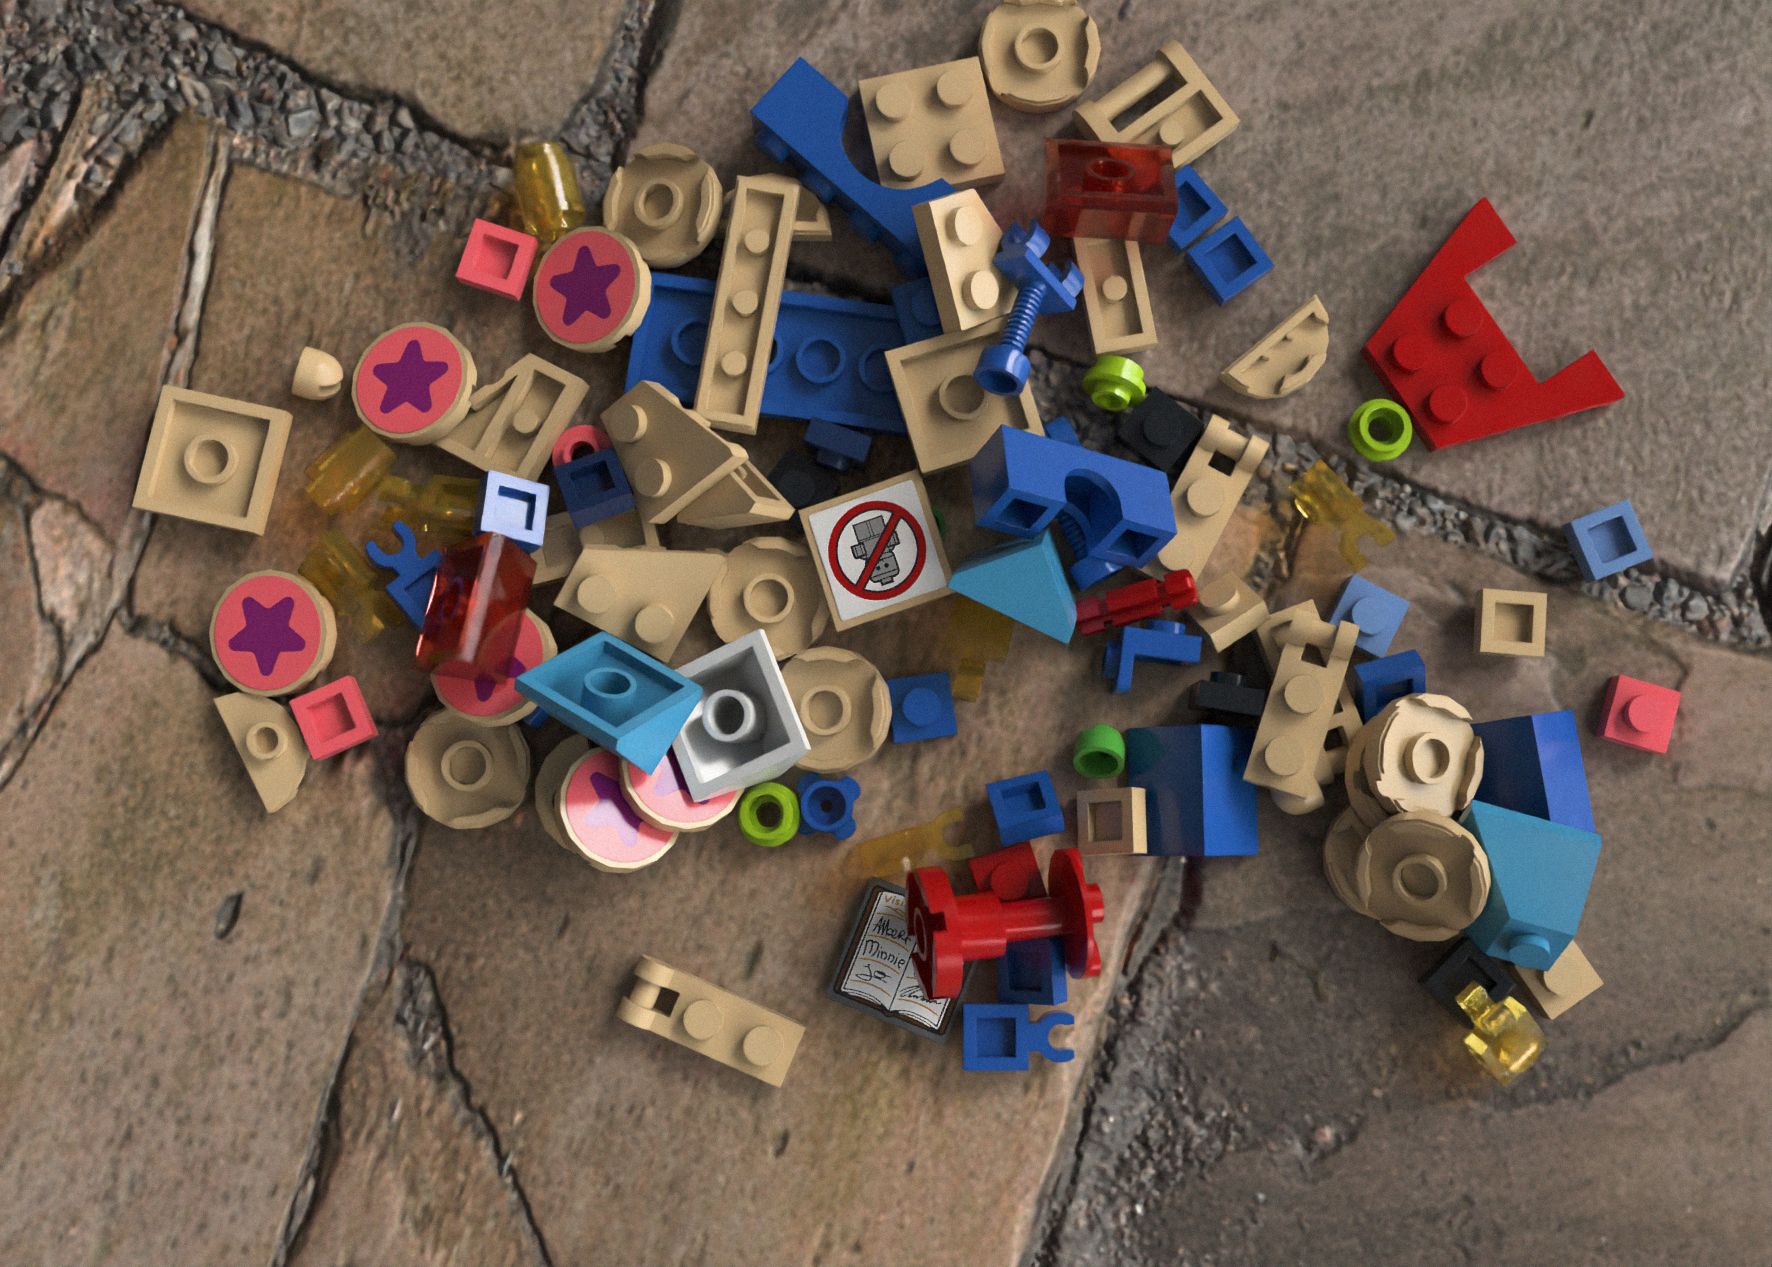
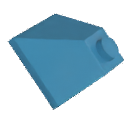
(1536, 884)

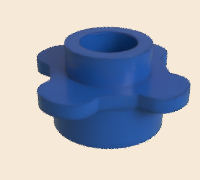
(840, 793)

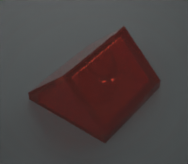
(1108, 190)
(476, 610)

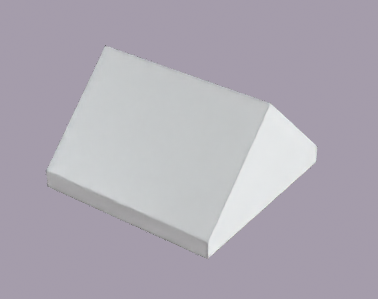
(742, 724)

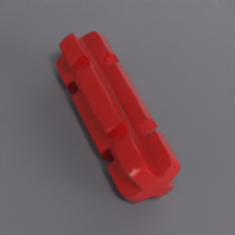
(1136, 602)

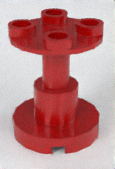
(979, 926)

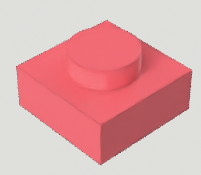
(497, 260)
(1638, 714)
(334, 718)

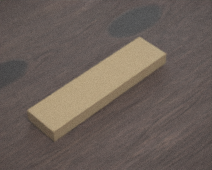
(746, 304)

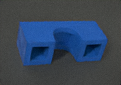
(1029, 478)

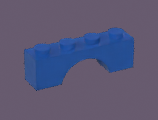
(805, 125)

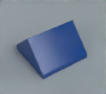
(1535, 768)
(1195, 789)

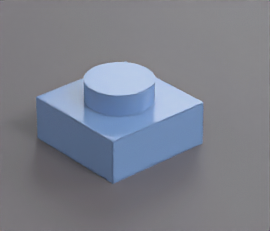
(1607, 541)
(1373, 610)

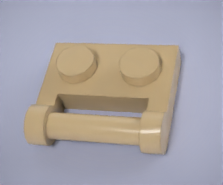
(1187, 120)

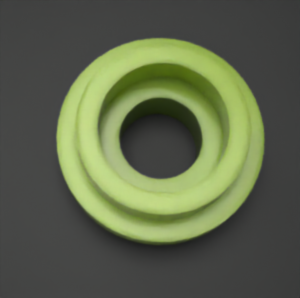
(1115, 383)
(1392, 417)
(751, 808)

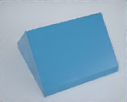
(1023, 582)
(614, 697)

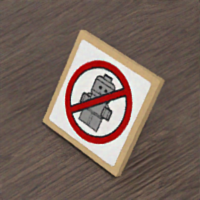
(877, 550)

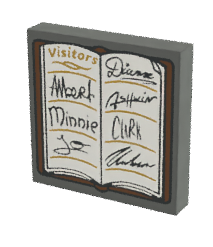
(879, 972)

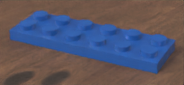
(820, 363)

